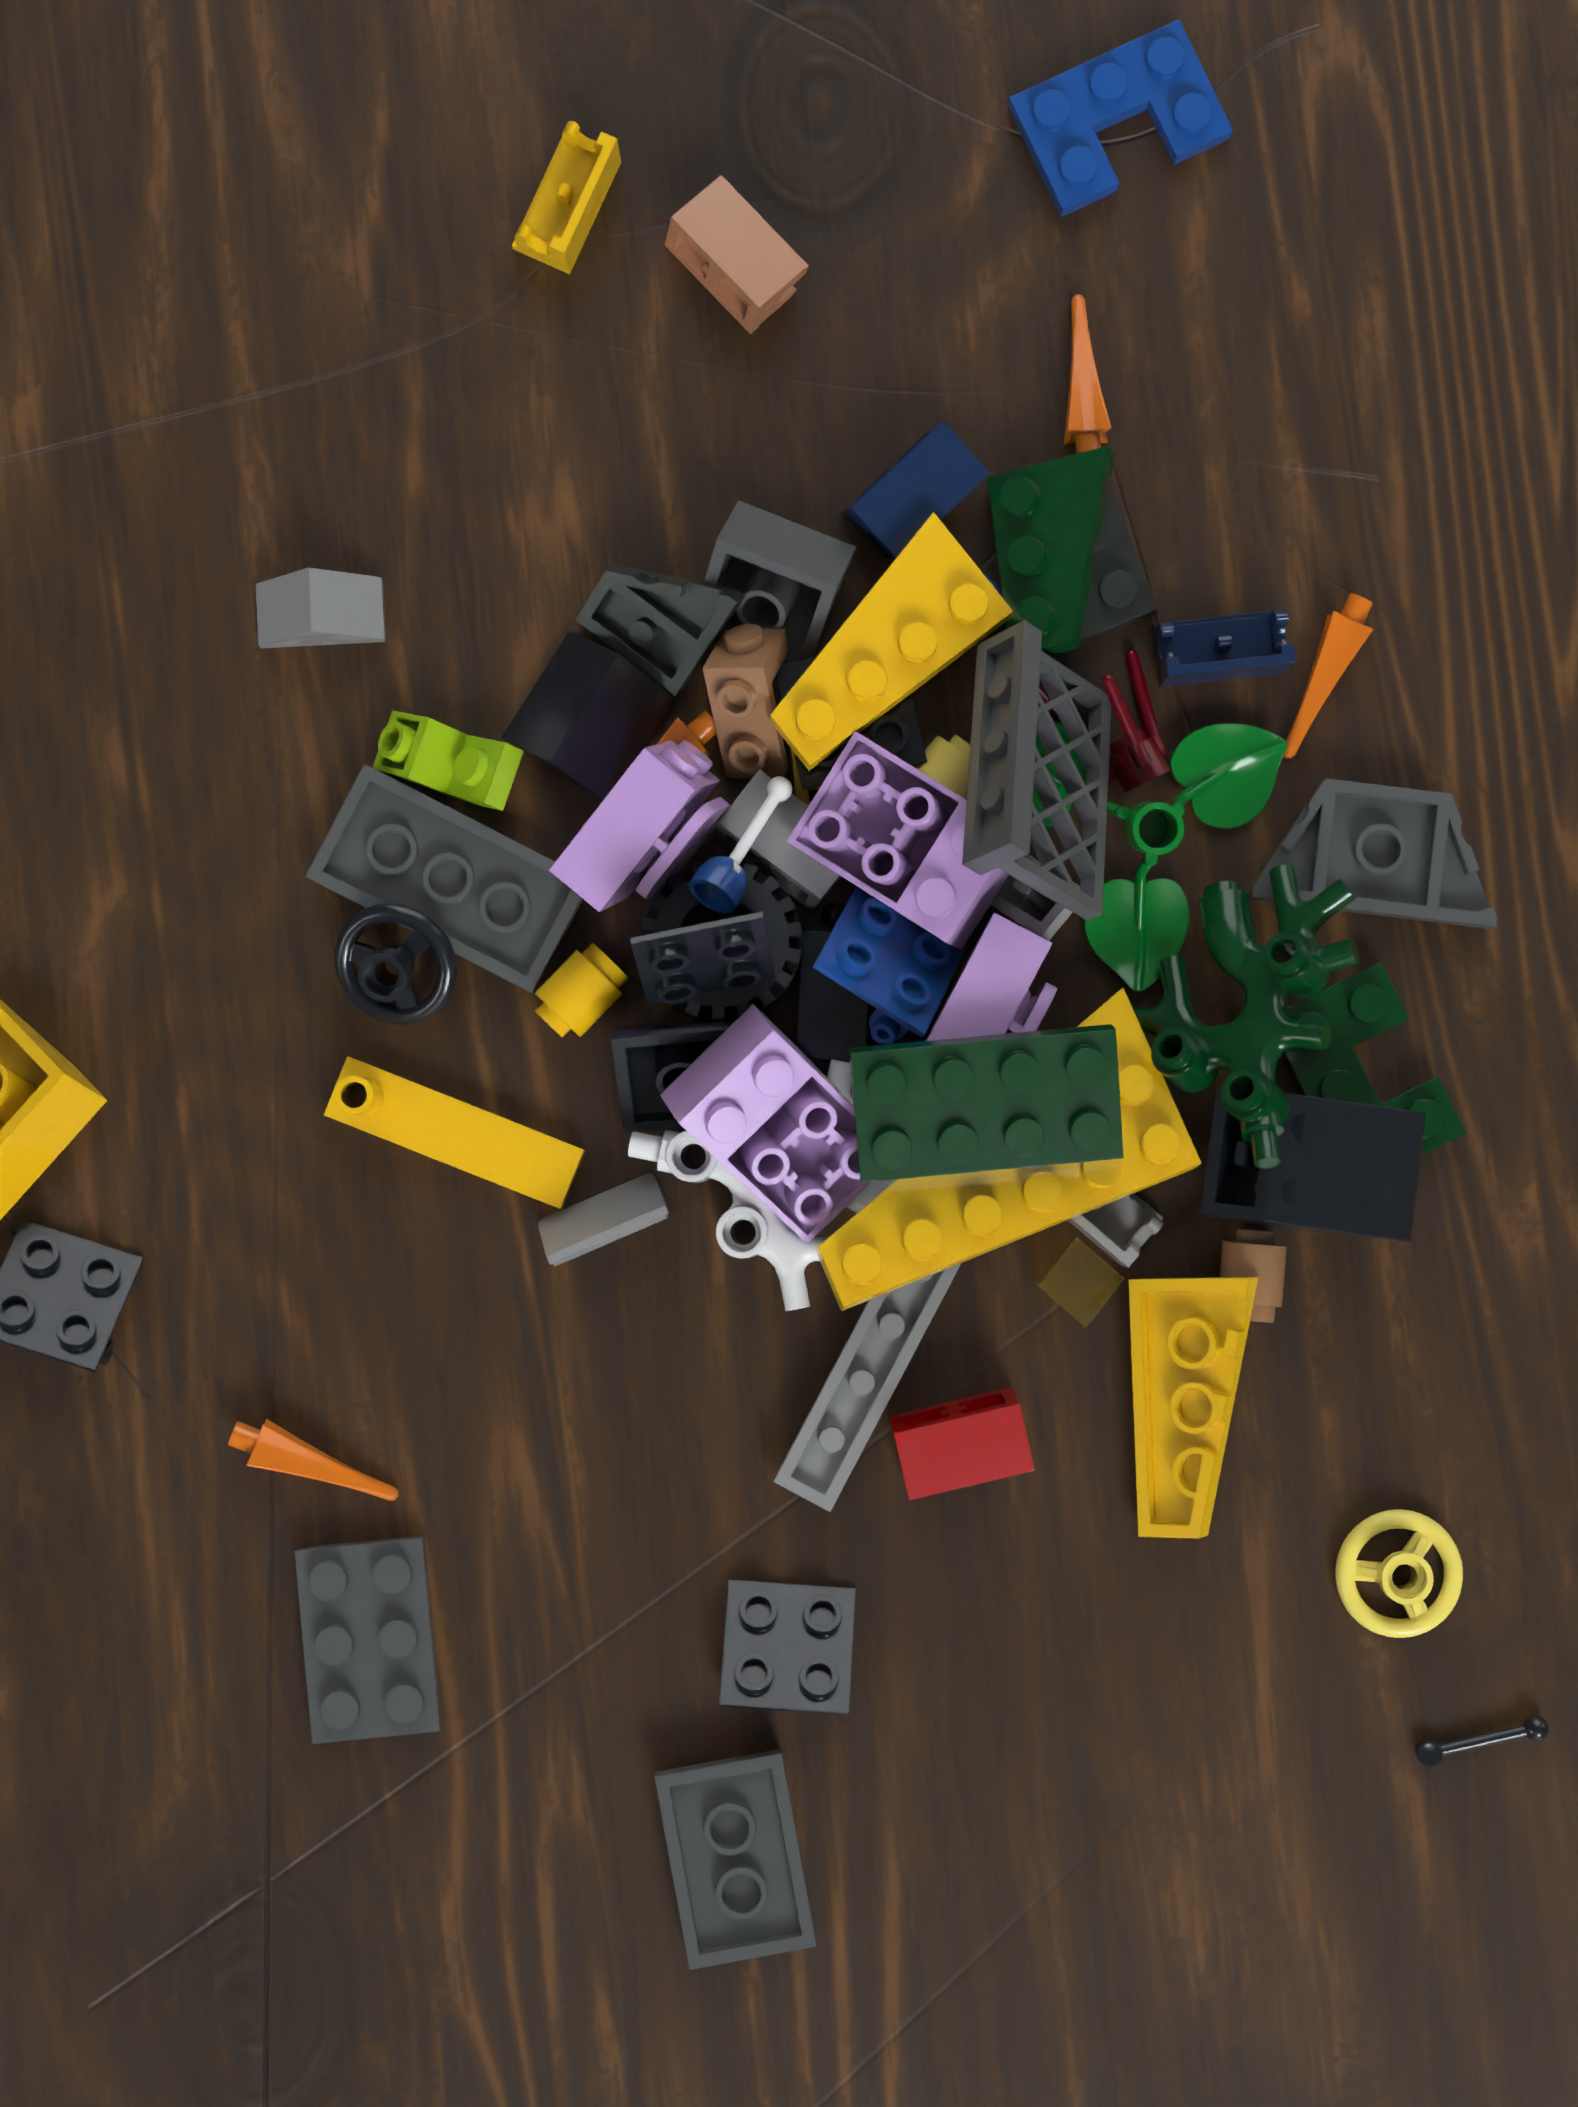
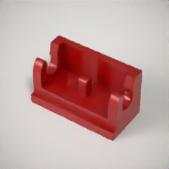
(961, 1443)

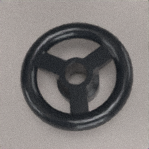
(375, 983)

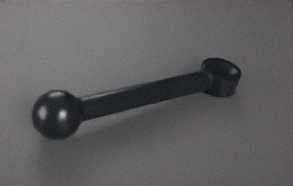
(1431, 1752)

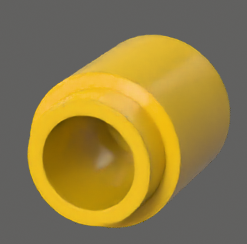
(580, 991)

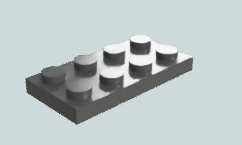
(471, 880)

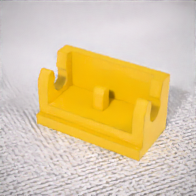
(568, 198)

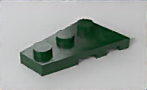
(1046, 539)

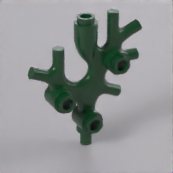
(1269, 974)

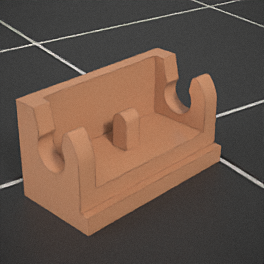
(735, 253)

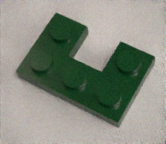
(1356, 1012)

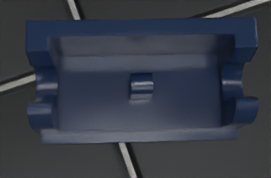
(923, 480)
(1222, 648)

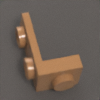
(743, 698)

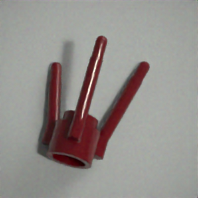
(1140, 752)

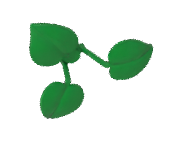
(1228, 780)

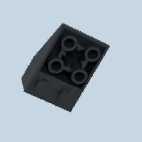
(1339, 1170)

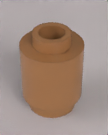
(1257, 1256)

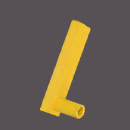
(454, 1132)

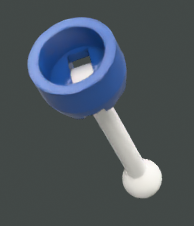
(721, 879)

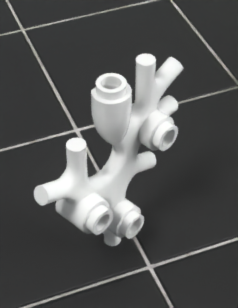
(773, 1237)

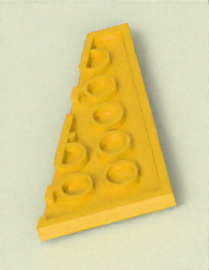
(951, 1218)

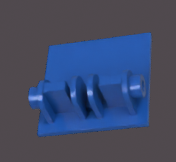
(888, 965)

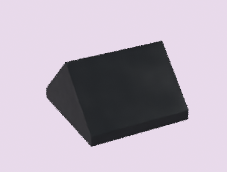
(589, 715)
(650, 1062)

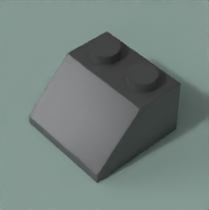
(784, 572)

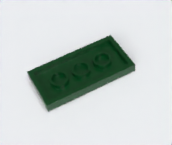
(986, 1103)

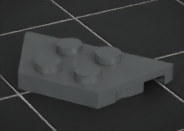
(1390, 848)

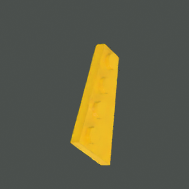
(899, 637)
(1184, 1383)

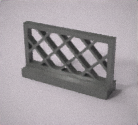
(1008, 766)

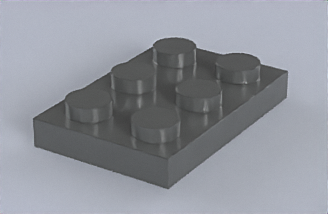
(368, 1639)
(735, 1859)

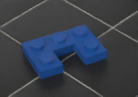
(1147, 74)

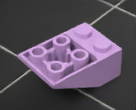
(897, 840)
(772, 1122)

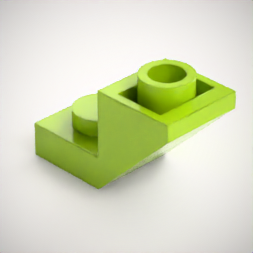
(447, 760)

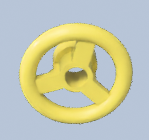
(1421, 1581)

